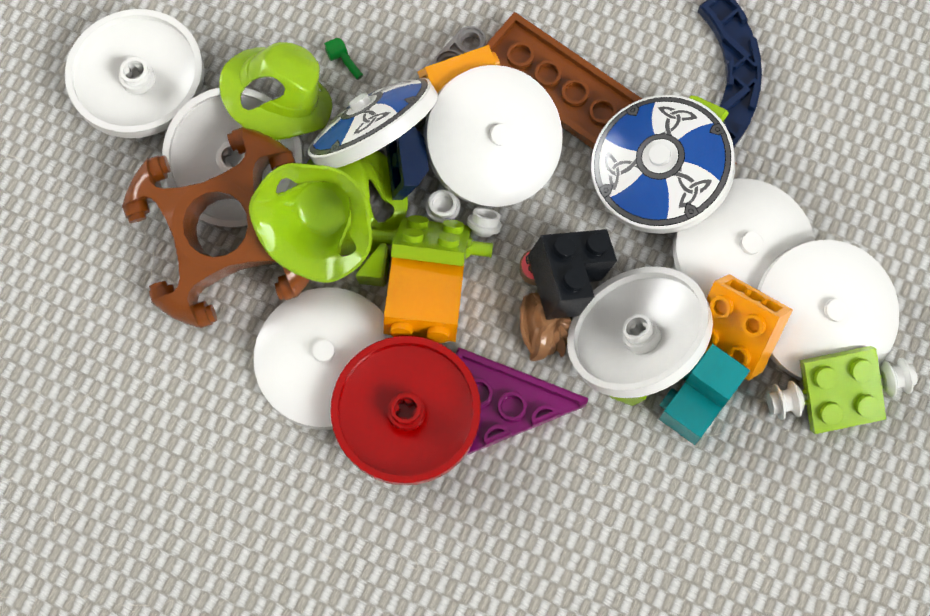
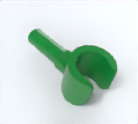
(336, 49)

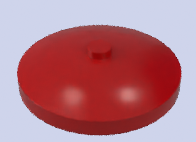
(405, 410)

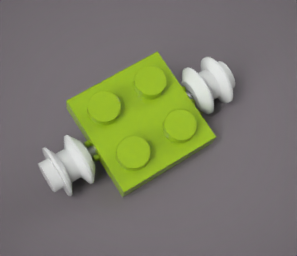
(842, 389)

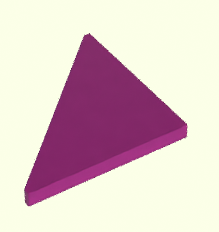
(514, 400)

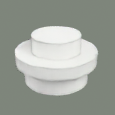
(442, 206)
(484, 222)

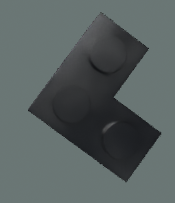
(565, 267)

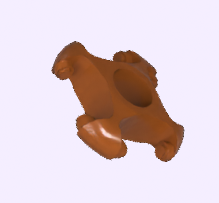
(182, 212)

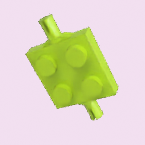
(432, 241)

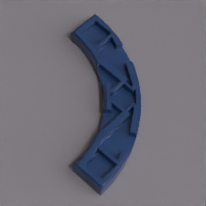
(741, 63)

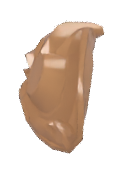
(542, 335)

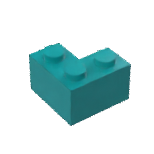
(703, 394)

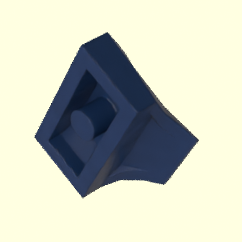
(406, 163)

